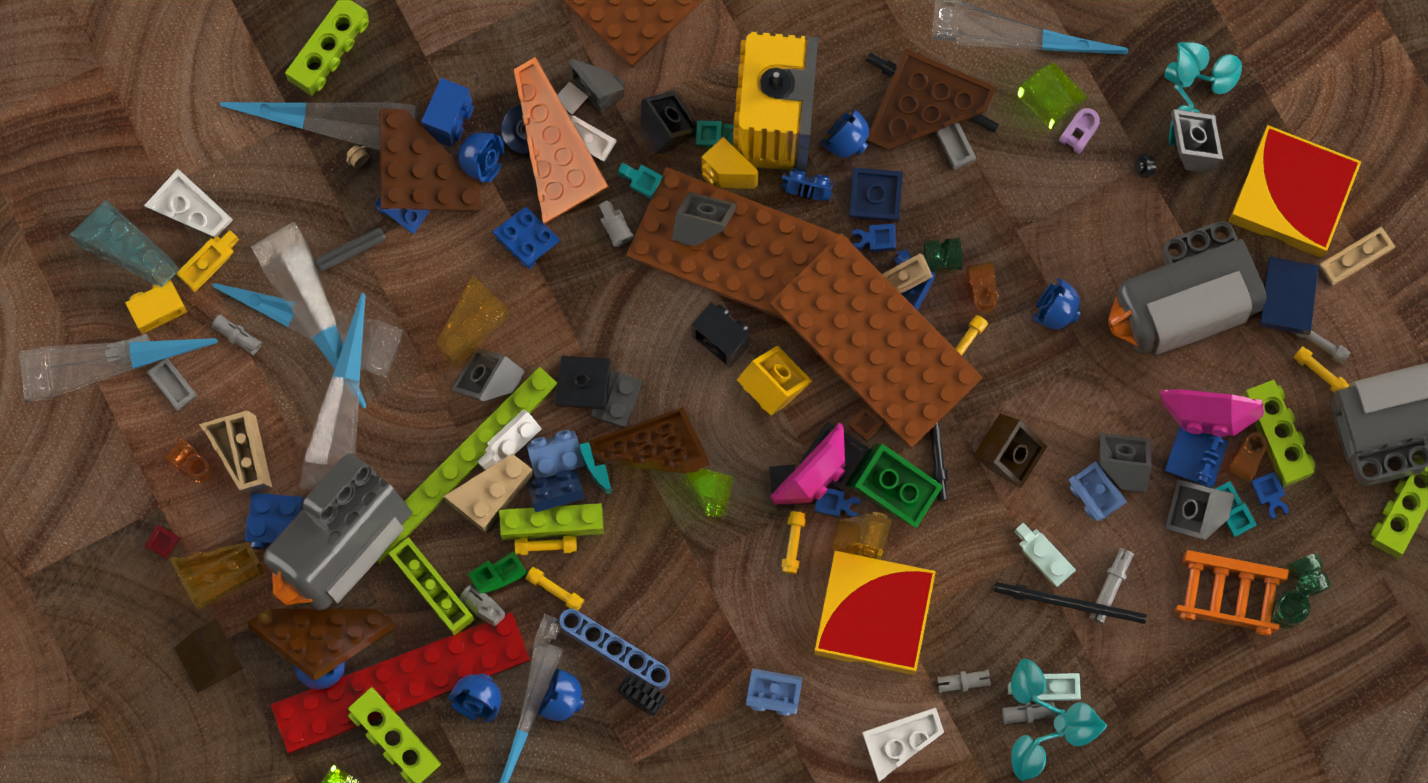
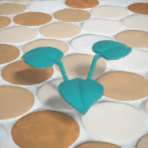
(1190, 61)
(1079, 723)

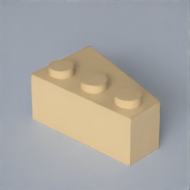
(241, 450)
(490, 491)

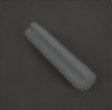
(350, 249)

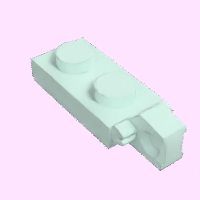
(1044, 555)
(1059, 687)

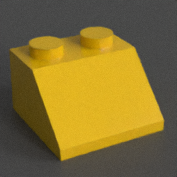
(728, 168)
(773, 380)

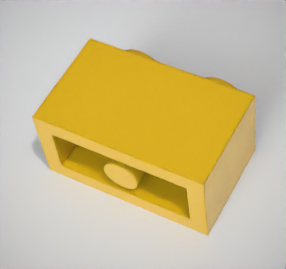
(155, 307)

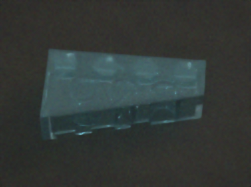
(121, 242)

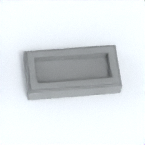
(955, 146)
(172, 384)

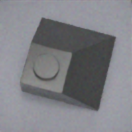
(597, 83)
(1197, 140)
(701, 218)
(487, 376)
(1126, 460)
(1198, 509)

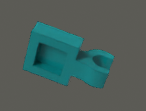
(643, 181)

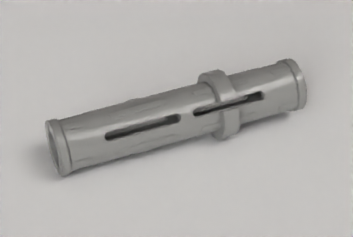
(1115, 577)

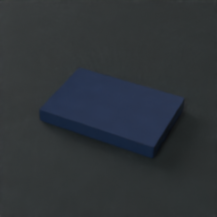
(1290, 295)

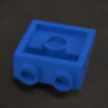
(269, 517)

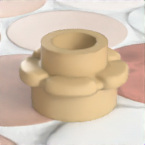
(357, 156)

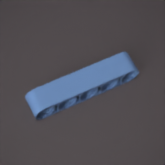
(606, 639)

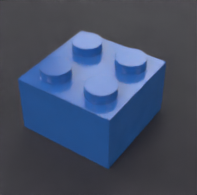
(447, 112)

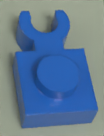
(879, 238)
(1268, 491)
(833, 503)

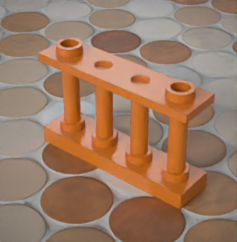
(1247, 572)

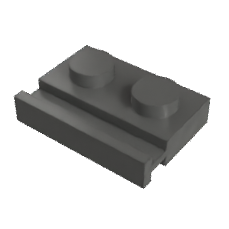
(620, 400)

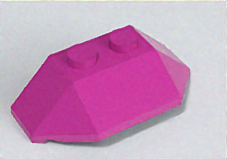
(1211, 412)
(815, 472)

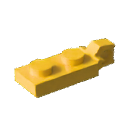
(207, 260)

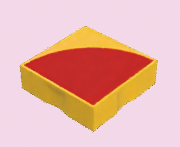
(1295, 191)
(875, 612)

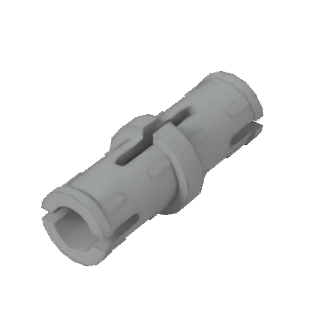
(236, 334)
(963, 681)
(1027, 713)

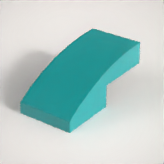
(712, 131)
(598, 472)
(1240, 517)

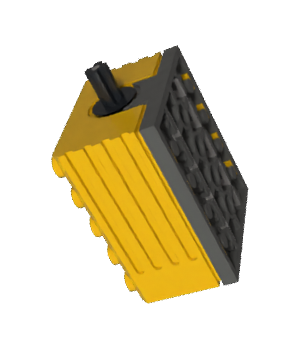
(775, 100)

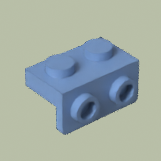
(555, 454)
(1097, 491)
(774, 692)

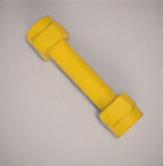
(976, 327)
(1304, 356)
(796, 521)
(568, 544)
(537, 577)

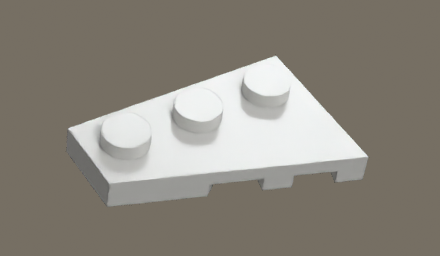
(189, 205)
(901, 739)

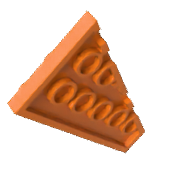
(558, 154)

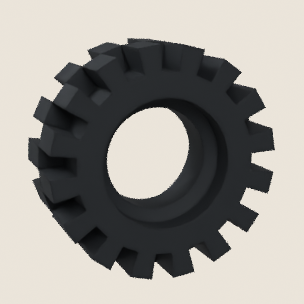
(641, 694)

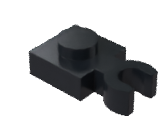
(778, 475)

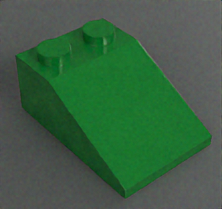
(894, 485)

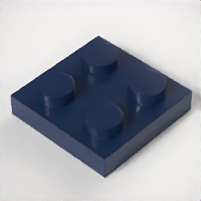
(876, 194)
(555, 490)

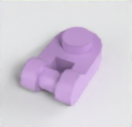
(1084, 122)

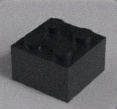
(721, 334)

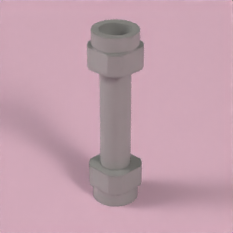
(1339, 353)

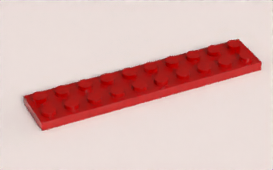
(401, 681)

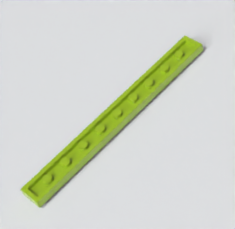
(465, 457)

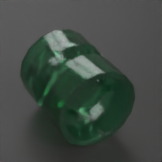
(943, 254)
(1309, 575)
(1291, 609)

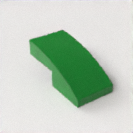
(492, 577)

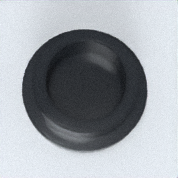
(1145, 165)

